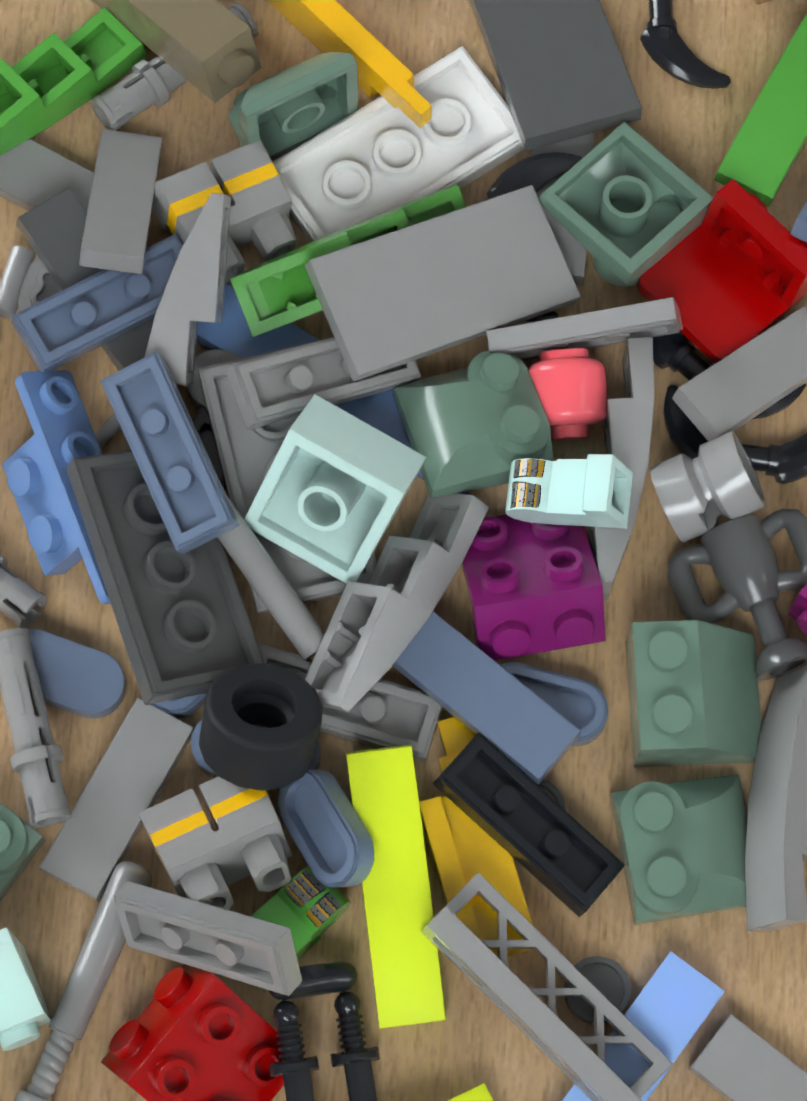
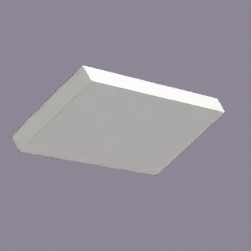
(386, 160)

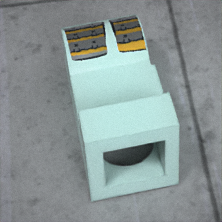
(570, 491)

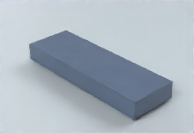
(96, 309)
(169, 453)
(486, 698)

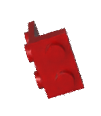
(730, 274)
(196, 1044)

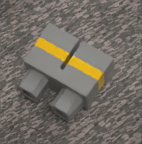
(257, 203)
(206, 860)

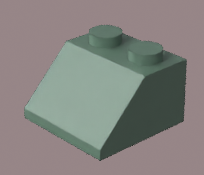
(692, 694)

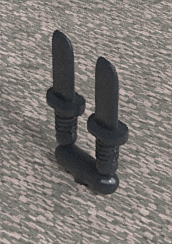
(355, 1058)

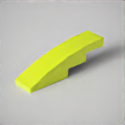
(397, 887)

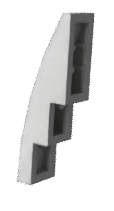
(193, 290)
(629, 440)
(382, 617)
(779, 812)

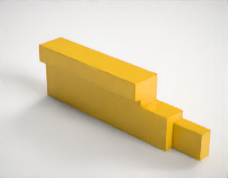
(378, 70)
(464, 849)

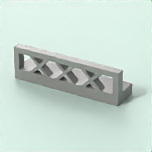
(527, 1011)

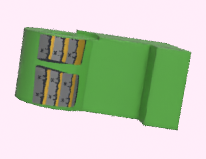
(305, 908)

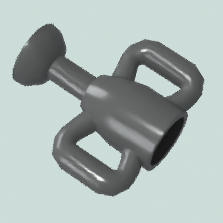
(751, 581)

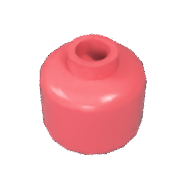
(570, 391)

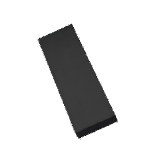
(529, 824)

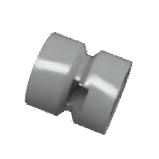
(707, 487)

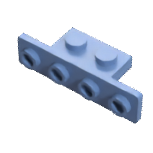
(40, 476)

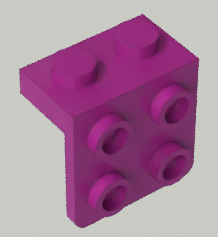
(532, 588)

